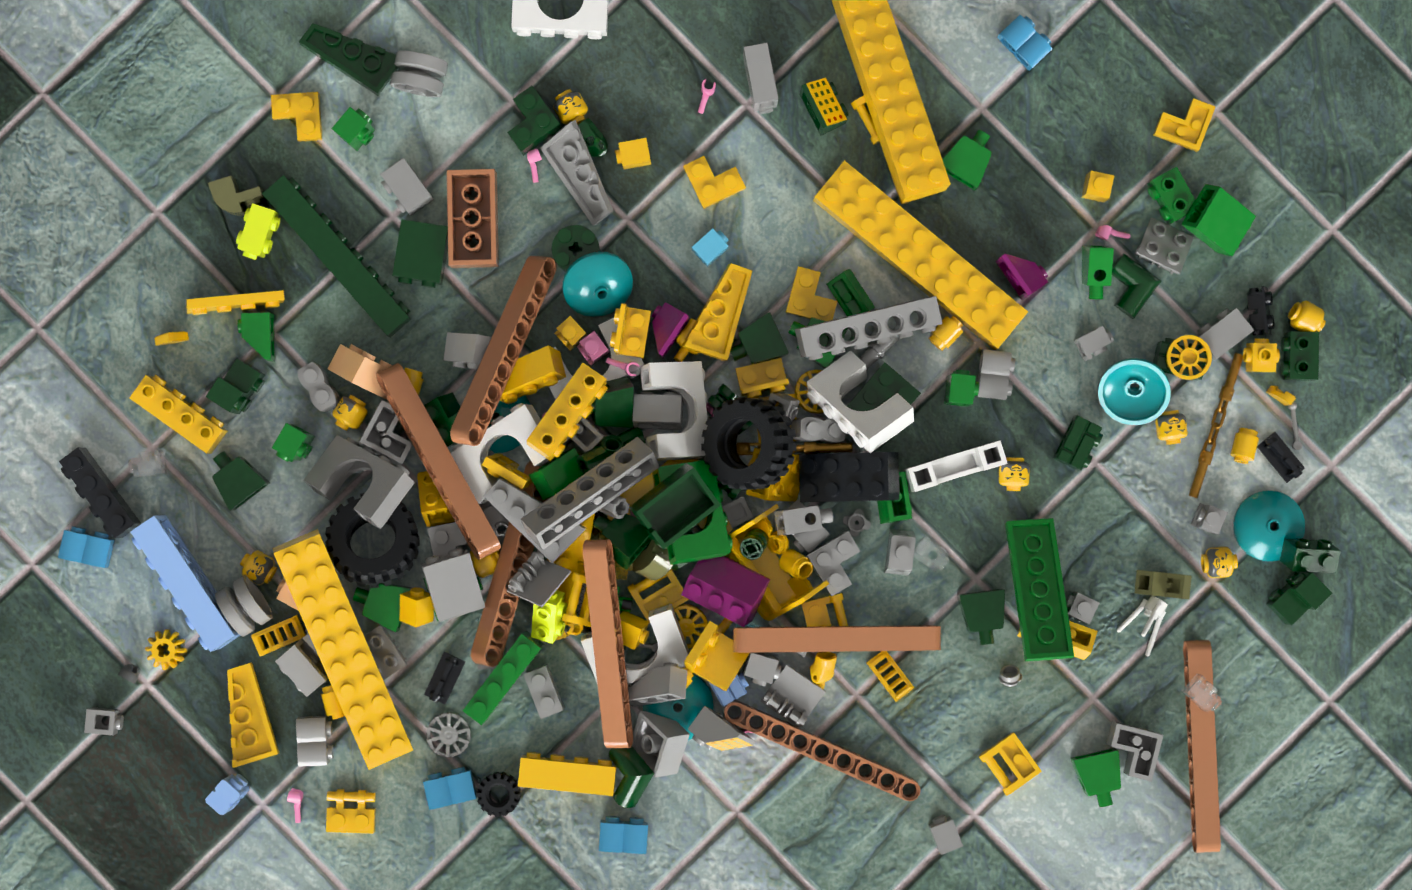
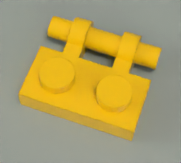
(350, 819)

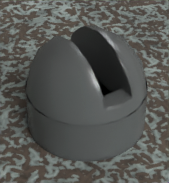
(129, 673)

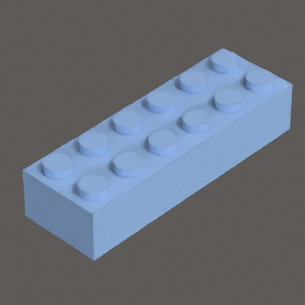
(185, 581)

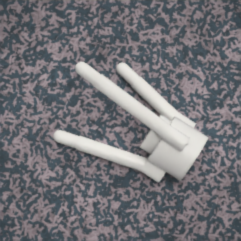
(1154, 610)

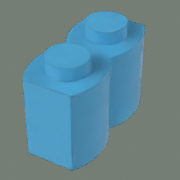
(1025, 42)
(86, 548)
(449, 789)
(623, 835)

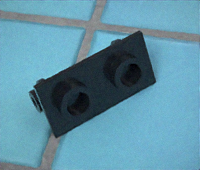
(1263, 319)
(1281, 457)
(444, 678)

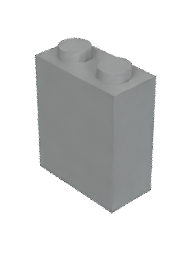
(760, 78)
(452, 584)

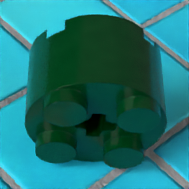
(567, 239)

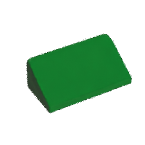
(850, 293)

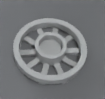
(448, 734)

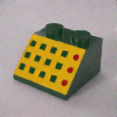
(823, 105)

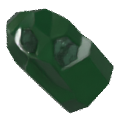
(593, 138)

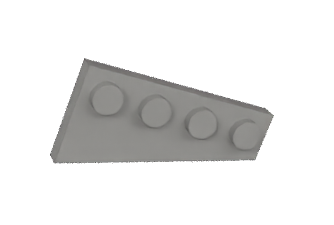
(577, 171)
(516, 504)

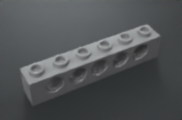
(928, 318)
(590, 493)

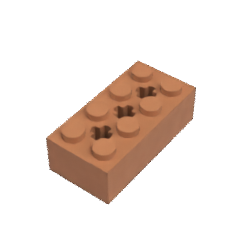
(460, 208)

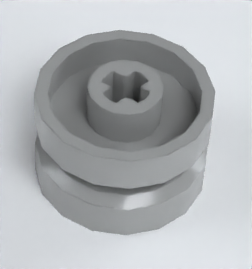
(419, 73)
(243, 605)

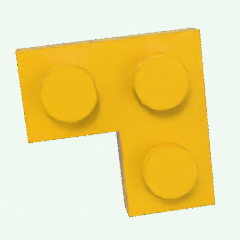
(304, 108)
(1186, 132)
(710, 188)
(803, 299)
(502, 466)

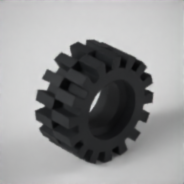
(484, 794)

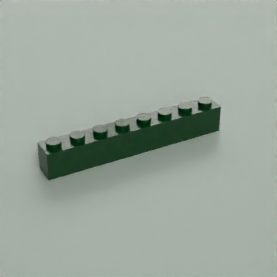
(337, 256)

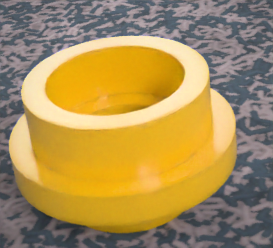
(778, 543)

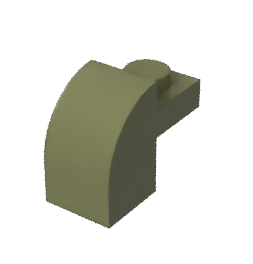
(229, 198)
(652, 562)
(1163, 584)

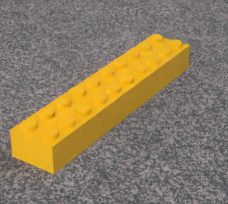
(892, 98)
(920, 255)
(342, 648)

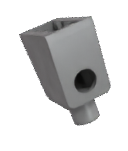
(793, 520)
(900, 552)

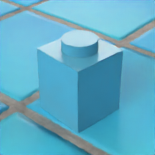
(710, 246)

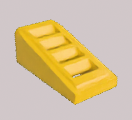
(256, 637)
(901, 692)

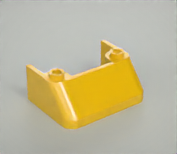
(782, 591)

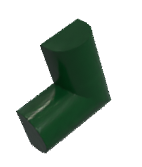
(1140, 285)
(636, 776)

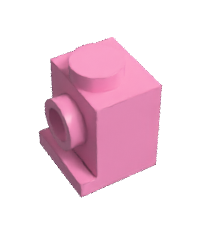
(592, 348)

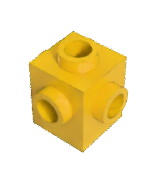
(1261, 356)

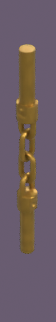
(1225, 395)
(743, 448)

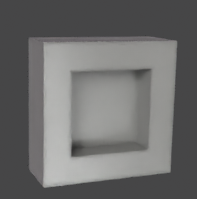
(737, 511)

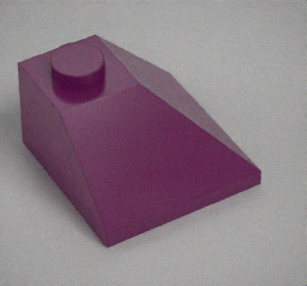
(1022, 274)
(667, 325)

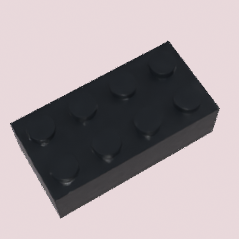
(849, 477)

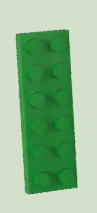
(1039, 590)

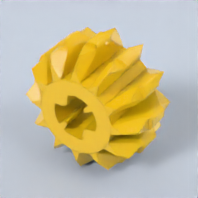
(158, 651)

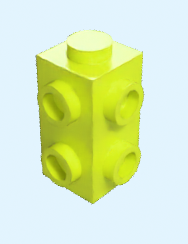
(257, 232)
(547, 620)

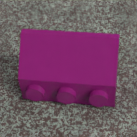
(726, 588)

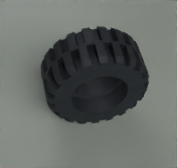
(721, 441)
(378, 569)

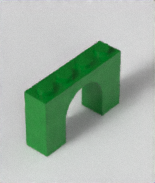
(713, 539)
(503, 677)

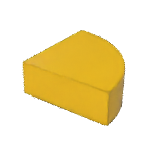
(171, 338)
(1284, 398)

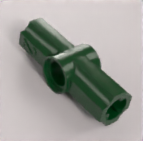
(609, 446)

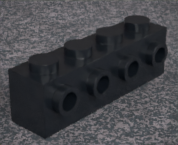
(99, 492)

